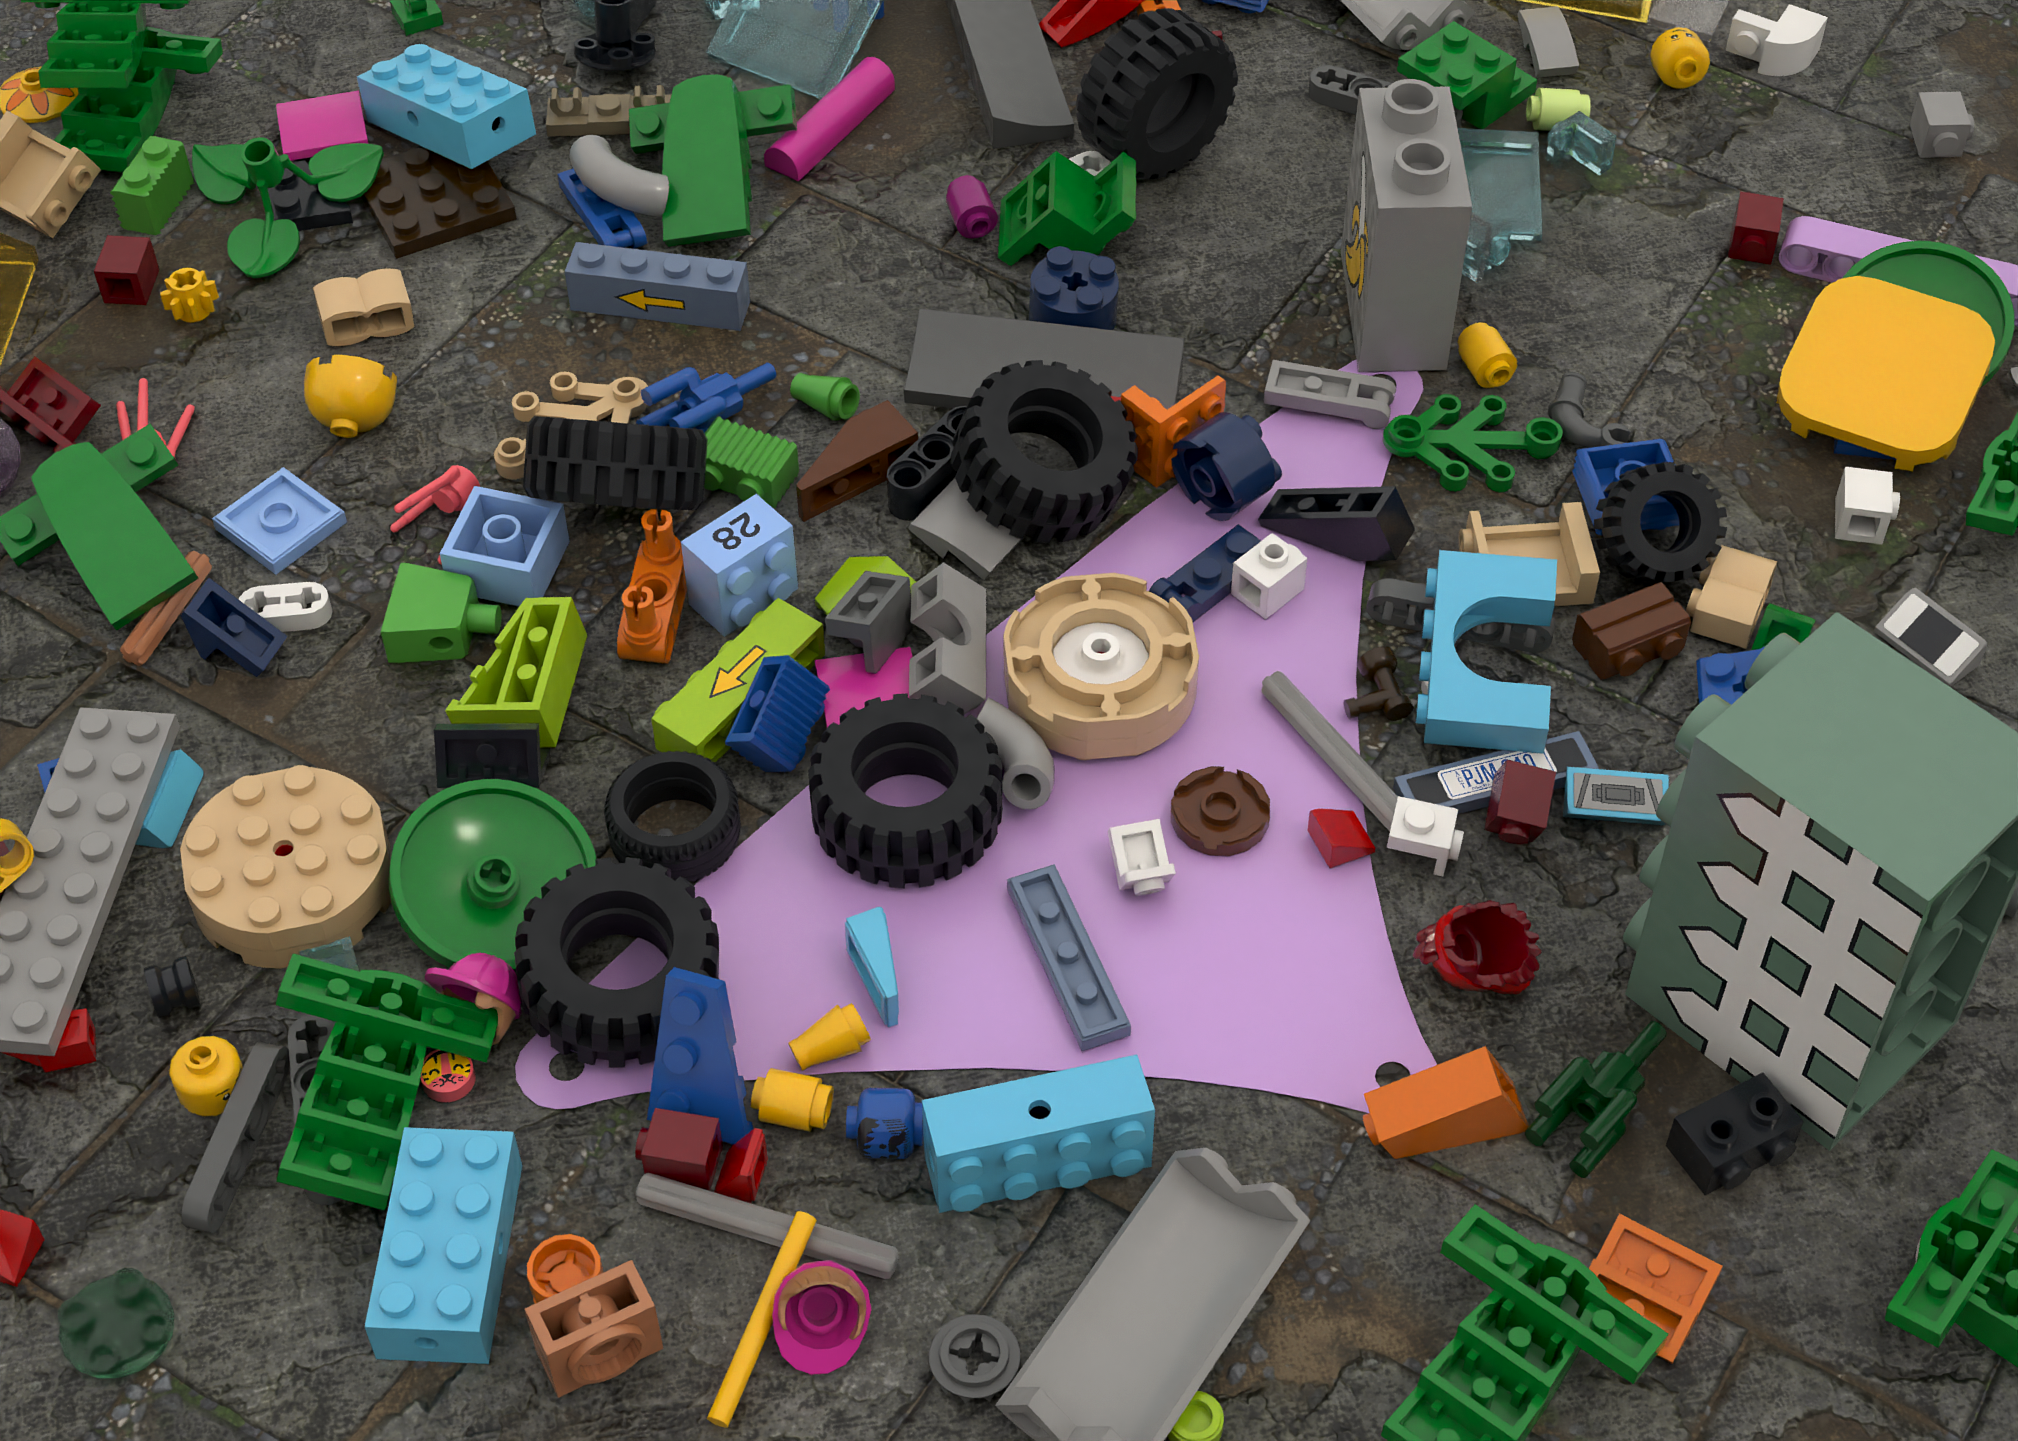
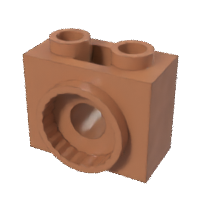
(595, 1329)

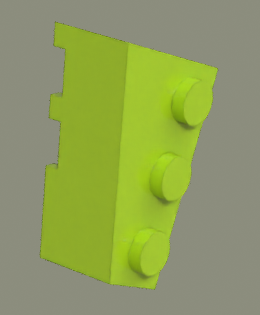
(529, 671)

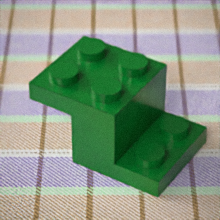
(1479, 74)
(1067, 207)

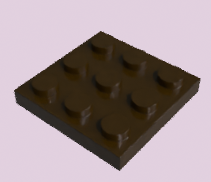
(434, 200)

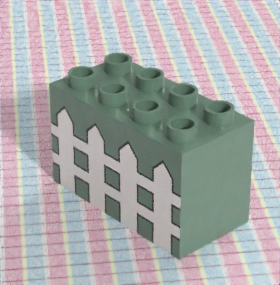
(1827, 872)

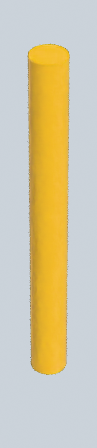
(760, 1322)

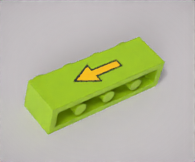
(706, 708)

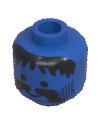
(886, 1123)

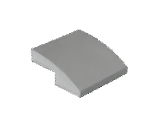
(955, 527)

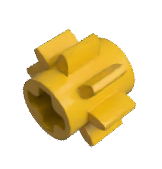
(189, 295)

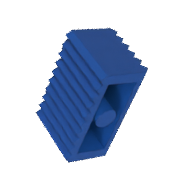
(778, 714)

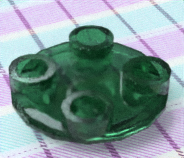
(116, 1325)

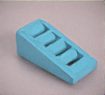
(872, 956)

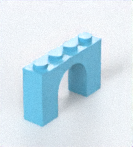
(1459, 703)

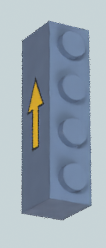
(658, 286)

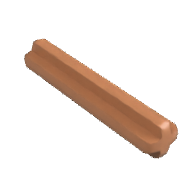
(160, 618)

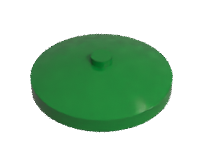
(1950, 276)
(476, 862)

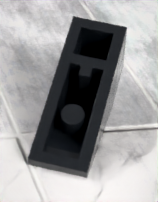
(1343, 520)

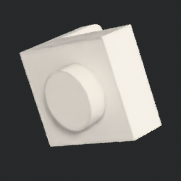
(1426, 831)
(1140, 857)

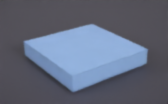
(279, 520)

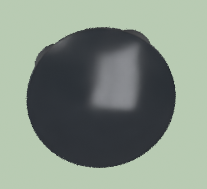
(615, 56)

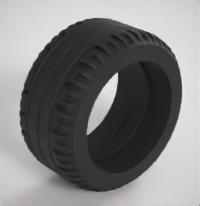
(668, 778)

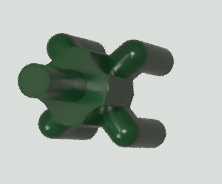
(1599, 1095)

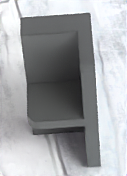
(873, 616)

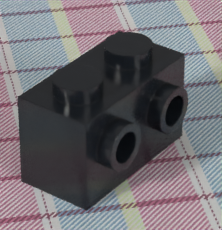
(1734, 1134)

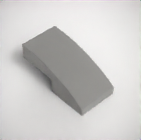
(1549, 41)

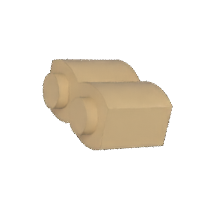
(363, 307)
(1731, 596)

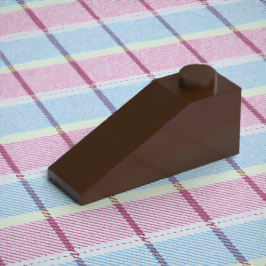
(855, 459)

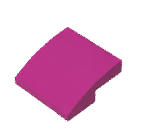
(320, 123)
(853, 686)

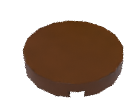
(1220, 811)

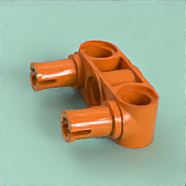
(654, 594)

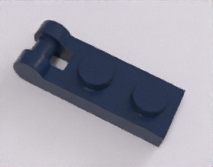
(1208, 575)

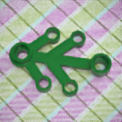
(1414, 437)

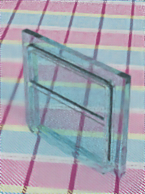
(794, 39)
(1504, 178)

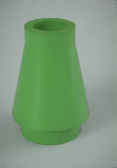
(827, 394)

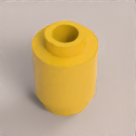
(1486, 355)
(792, 1100)

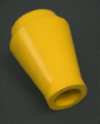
(831, 1037)

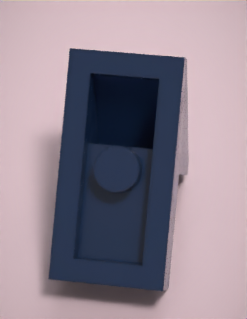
(226, 623)

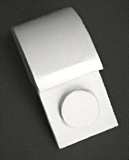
(1779, 46)

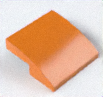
(1656, 1279)

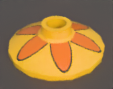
(33, 104)

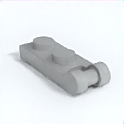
(1330, 392)

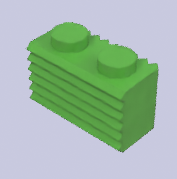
(152, 185)
(749, 462)

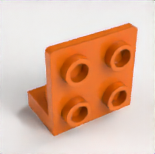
(1161, 428)

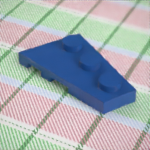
(696, 1055)

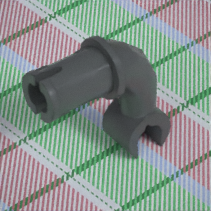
(1569, 413)

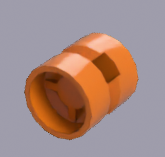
(561, 1265)

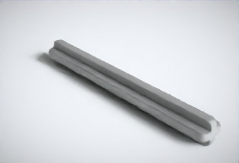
(1331, 746)
(764, 1224)

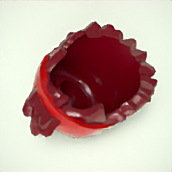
(1482, 948)

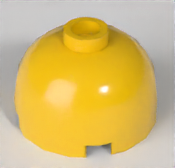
(349, 394)

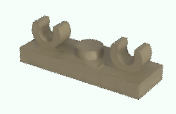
(597, 113)

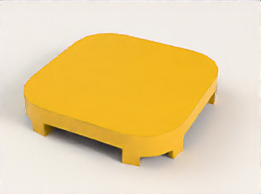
(1886, 369)

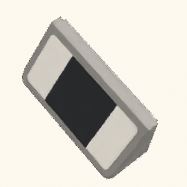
(1932, 637)

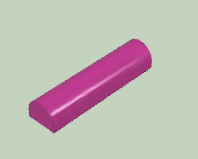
(831, 119)

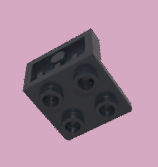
(489, 752)

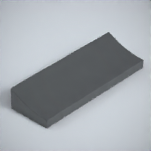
(1011, 71)
(962, 349)

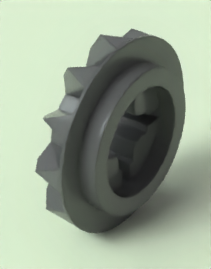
(958, 1340)

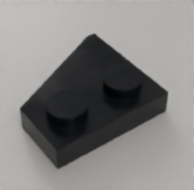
(304, 204)

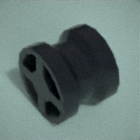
(172, 986)

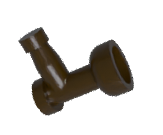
(1378, 666)

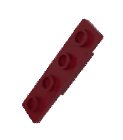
(50, 404)

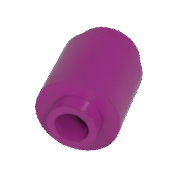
(971, 207)

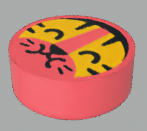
(447, 1076)

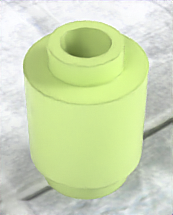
(1555, 105)

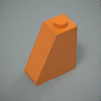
(1445, 1107)

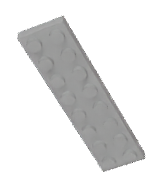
(80, 856)

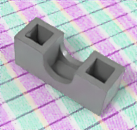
(954, 616)

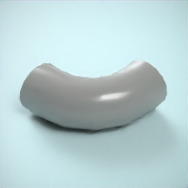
(617, 180)
(1023, 756)

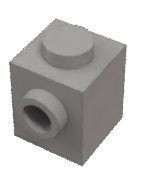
(1941, 124)

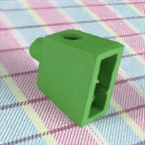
(434, 615)

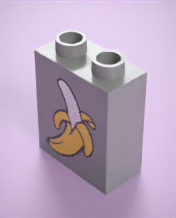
(1405, 227)

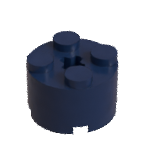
(1074, 289)
(1225, 465)

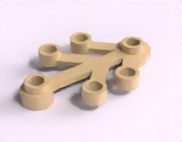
(619, 397)

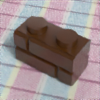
(1631, 631)

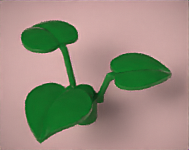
(269, 245)

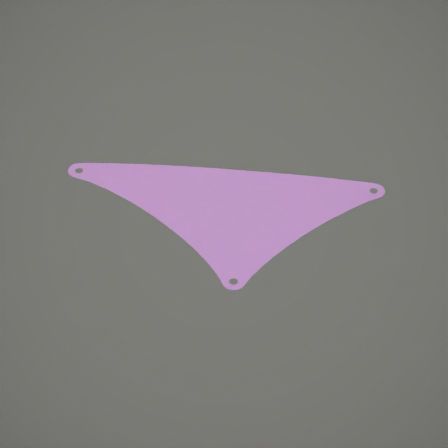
(1230, 975)

